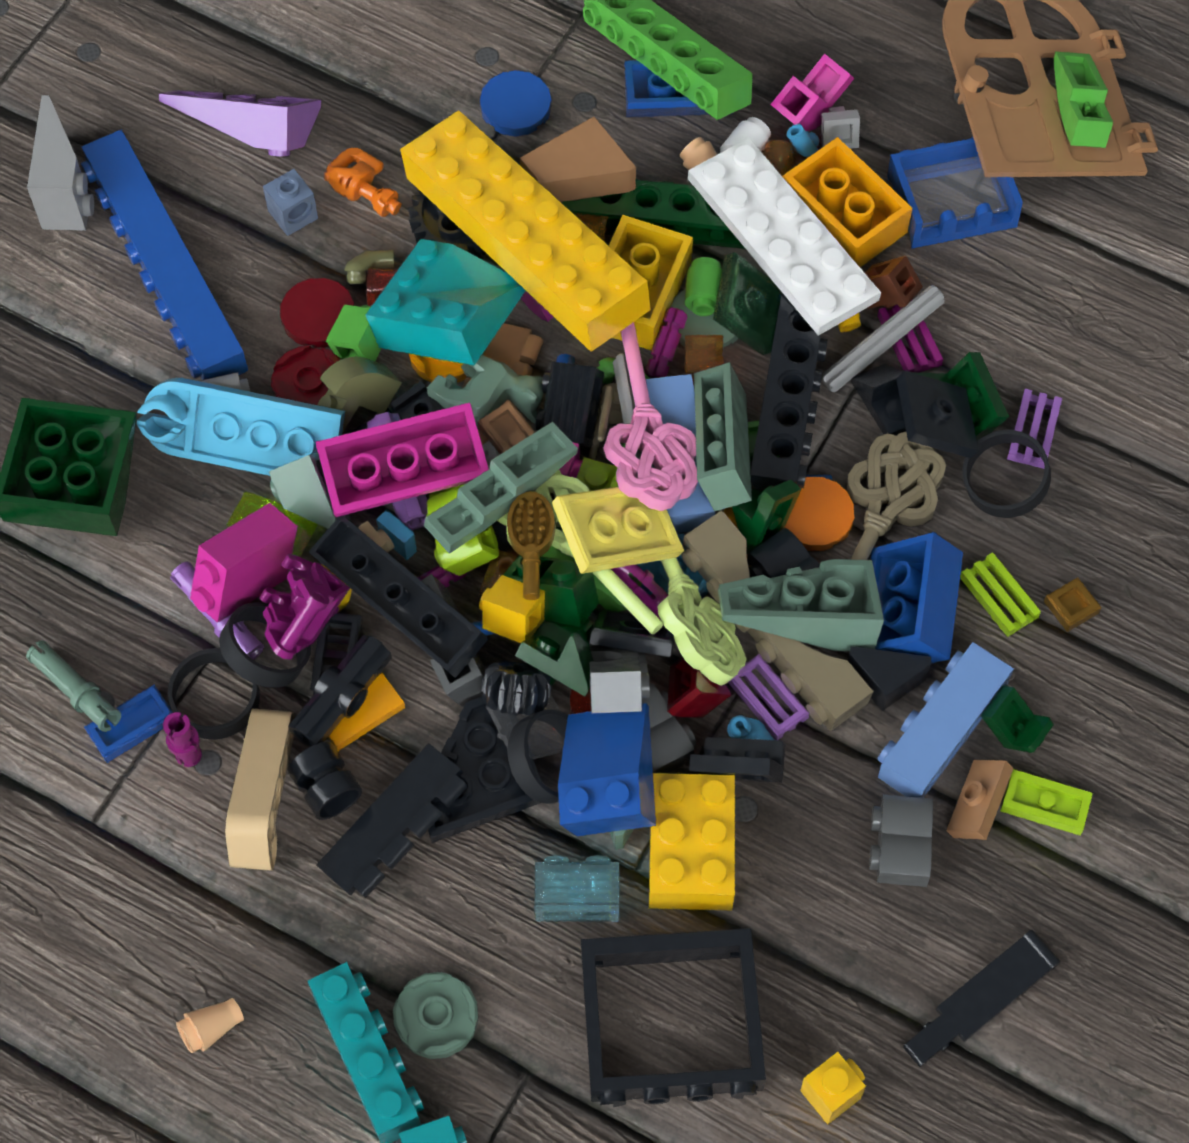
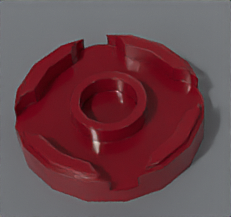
(312, 310)
(299, 374)

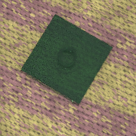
(747, 303)

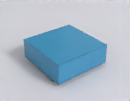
(399, 533)

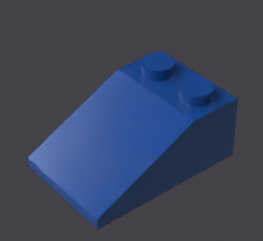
(606, 773)

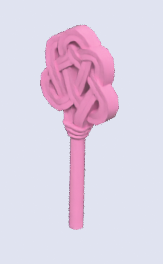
(665, 446)

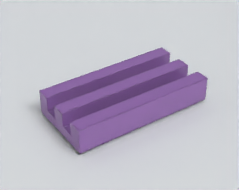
(1040, 402)
(787, 723)

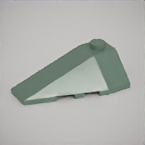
(817, 606)

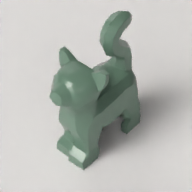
(488, 389)

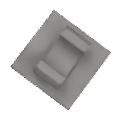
(842, 125)

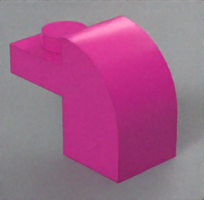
(808, 99)

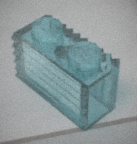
(576, 890)

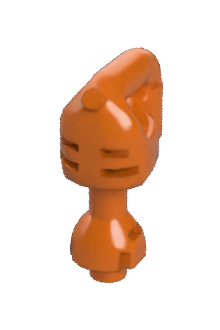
(357, 180)

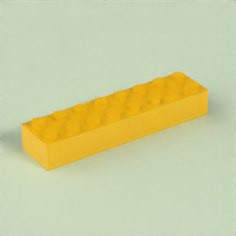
(526, 230)

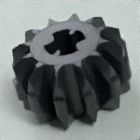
(515, 688)

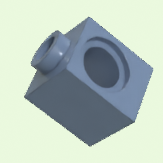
(290, 202)

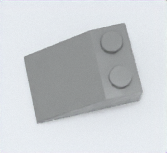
(55, 176)

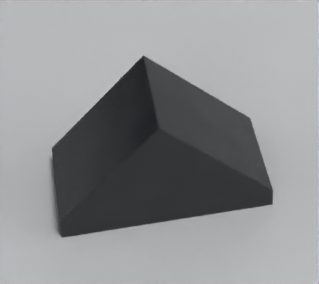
(889, 673)

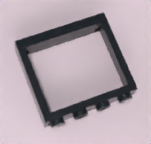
(665, 949)

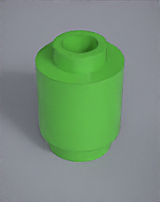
(702, 285)

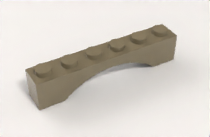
(824, 682)

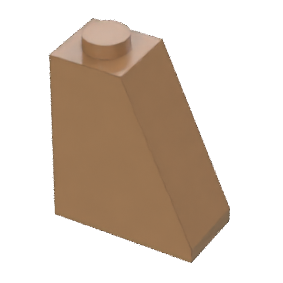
(581, 164)

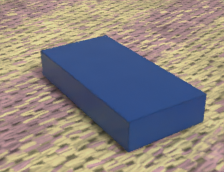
(139, 720)

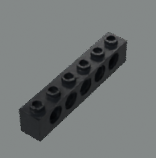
(782, 407)

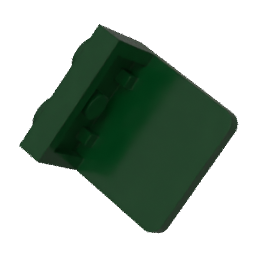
(983, 397)

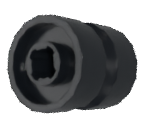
(327, 784)

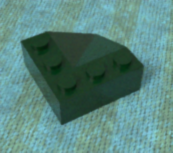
(67, 467)

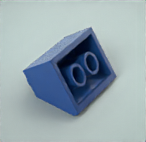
(918, 595)

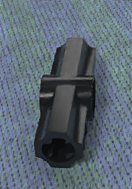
(340, 691)

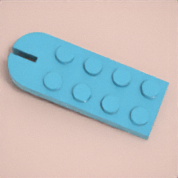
(234, 425)

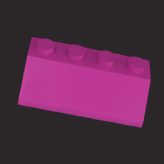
(402, 459)

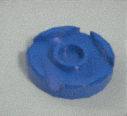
(515, 103)

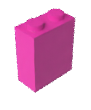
(242, 562)

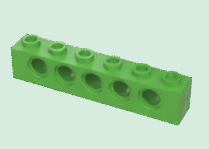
(673, 53)

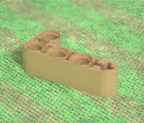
(258, 790)

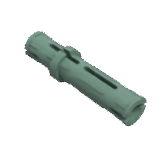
(83, 695)

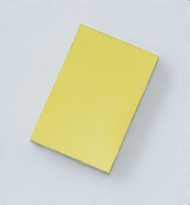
(614, 530)

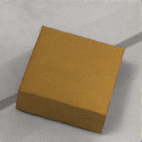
(1072, 604)

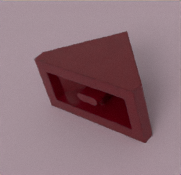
(691, 692)

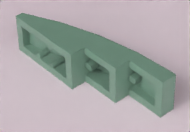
(493, 492)

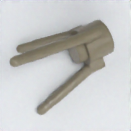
(608, 412)

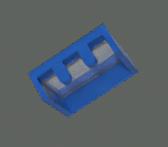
(952, 194)

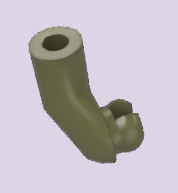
(357, 266)

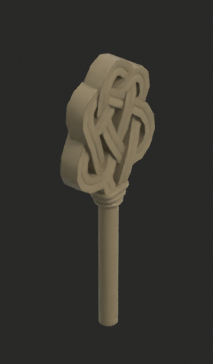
(896, 491)

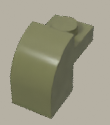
(358, 383)

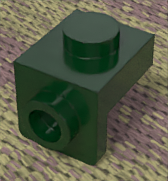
(1015, 722)

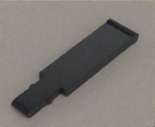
(984, 996)

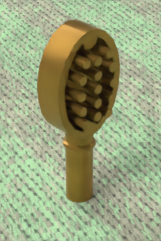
(531, 535)

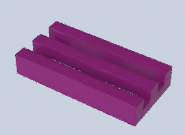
(926, 339)

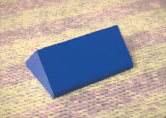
(652, 96)

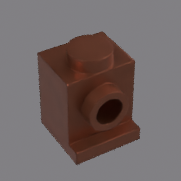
(895, 281)

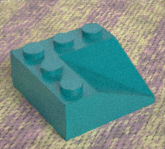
(443, 304)

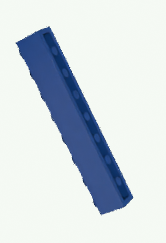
(163, 257)

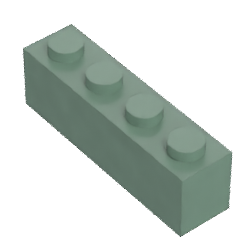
(722, 437)

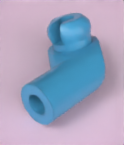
(803, 141)
(747, 728)

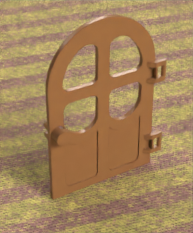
(1025, 130)

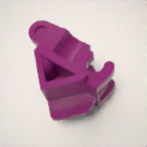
(300, 616)

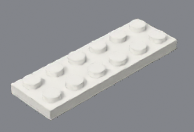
(784, 236)

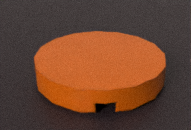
(821, 514)

